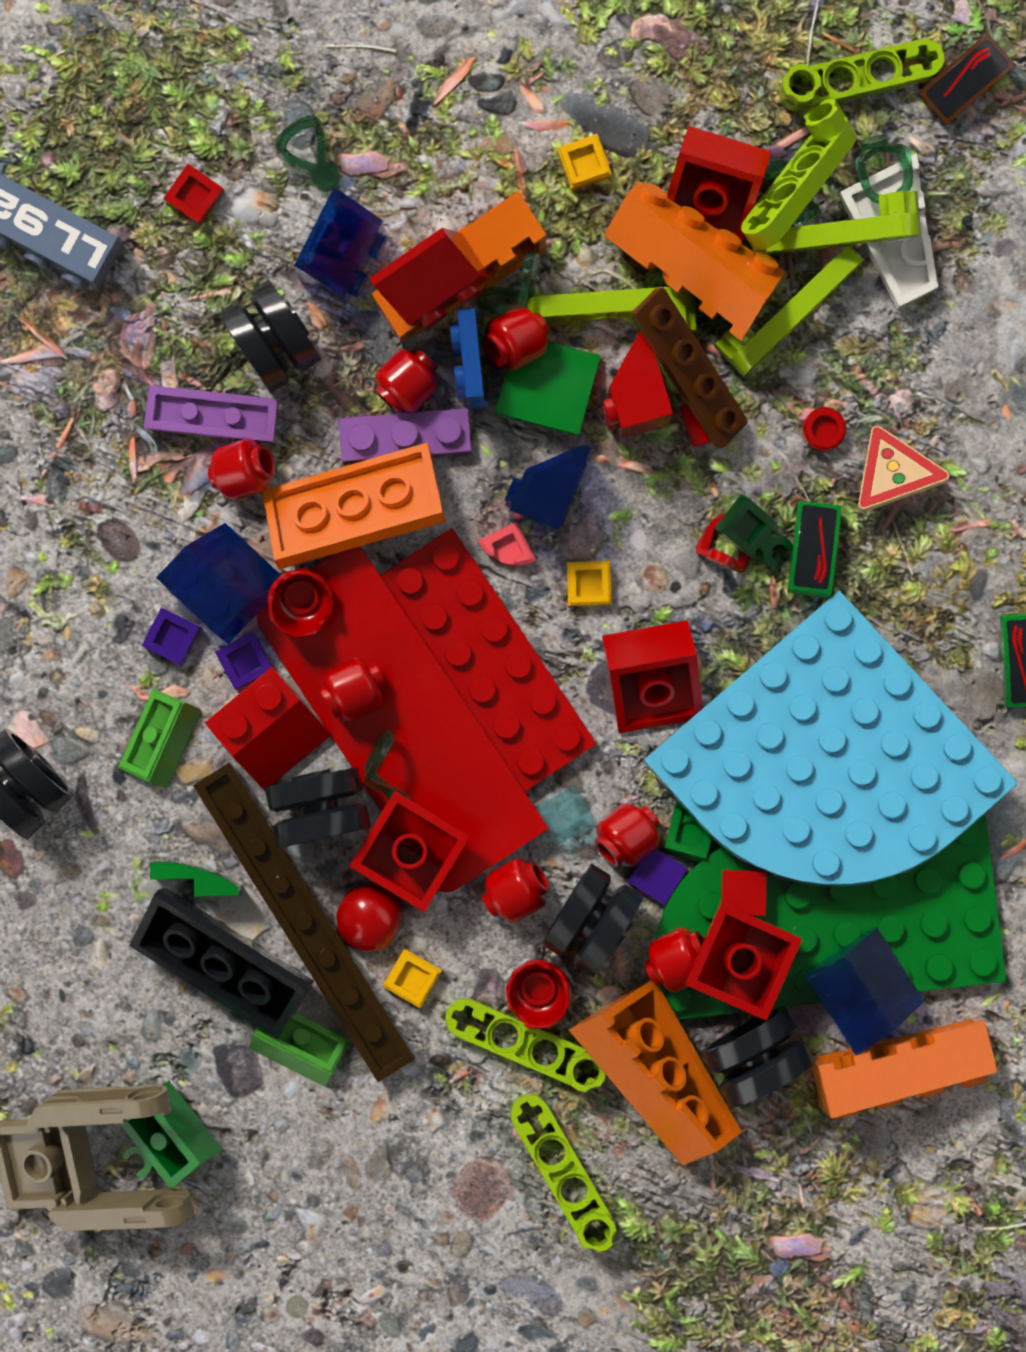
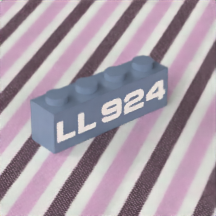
(55, 236)

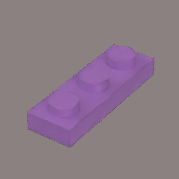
(211, 414)
(382, 434)

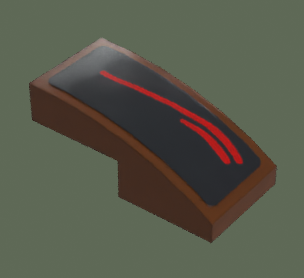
(967, 79)

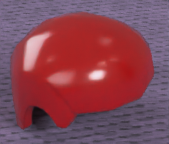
(300, 603)
(369, 917)
(539, 994)

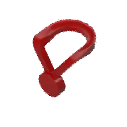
(716, 556)

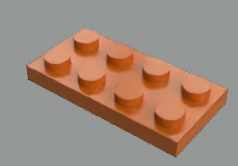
(353, 506)

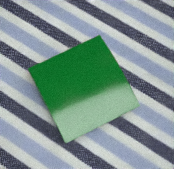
(550, 389)

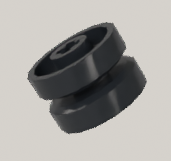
(270, 336)
(25, 778)
(316, 800)
(598, 923)
(760, 1062)

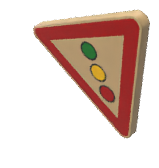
(895, 471)

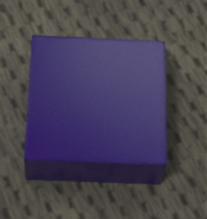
(171, 636)
(244, 660)
(657, 875)

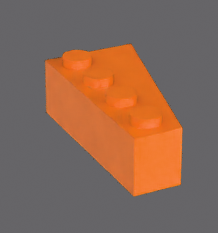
(500, 243)
(695, 256)
(904, 1068)
(658, 1071)

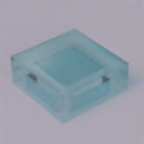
(566, 814)

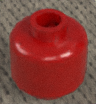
(515, 338)
(407, 381)
(241, 469)
(353, 689)
(627, 835)
(516, 890)
(673, 958)

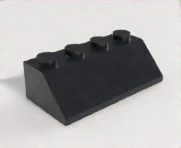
(220, 962)

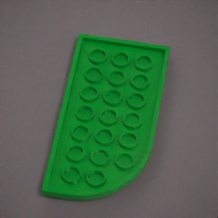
(933, 918)

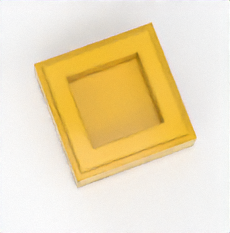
(584, 162)
(588, 583)
(412, 978)

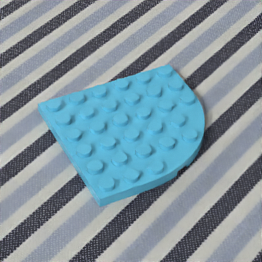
(831, 760)

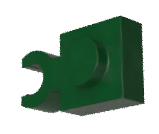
(749, 531)

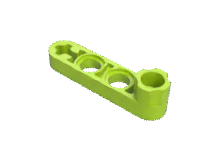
(859, 69)
(803, 175)
(897, 220)
(606, 305)
(754, 347)
(522, 1049)
(558, 1173)

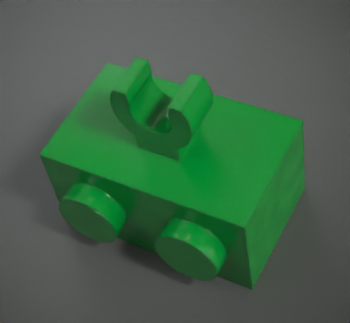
(171, 1143)

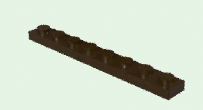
(304, 922)

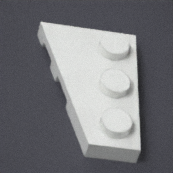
(902, 264)

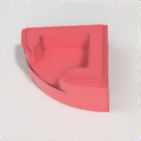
(508, 546)

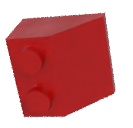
(718, 178)
(432, 278)
(637, 394)
(653, 676)
(268, 728)
(409, 851)
(743, 961)

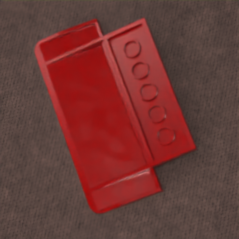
(461, 694)

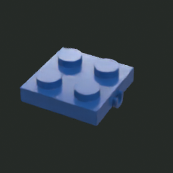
(465, 344)

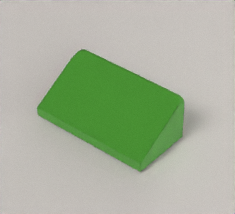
(160, 738)
(303, 1048)

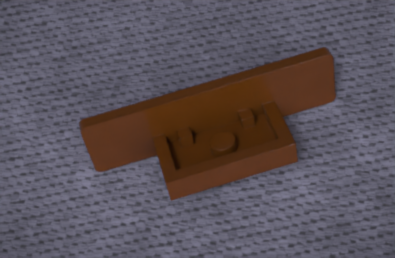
(689, 367)

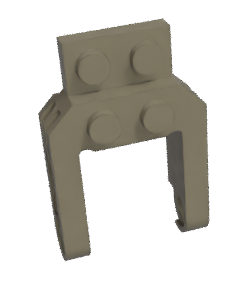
(51, 1163)

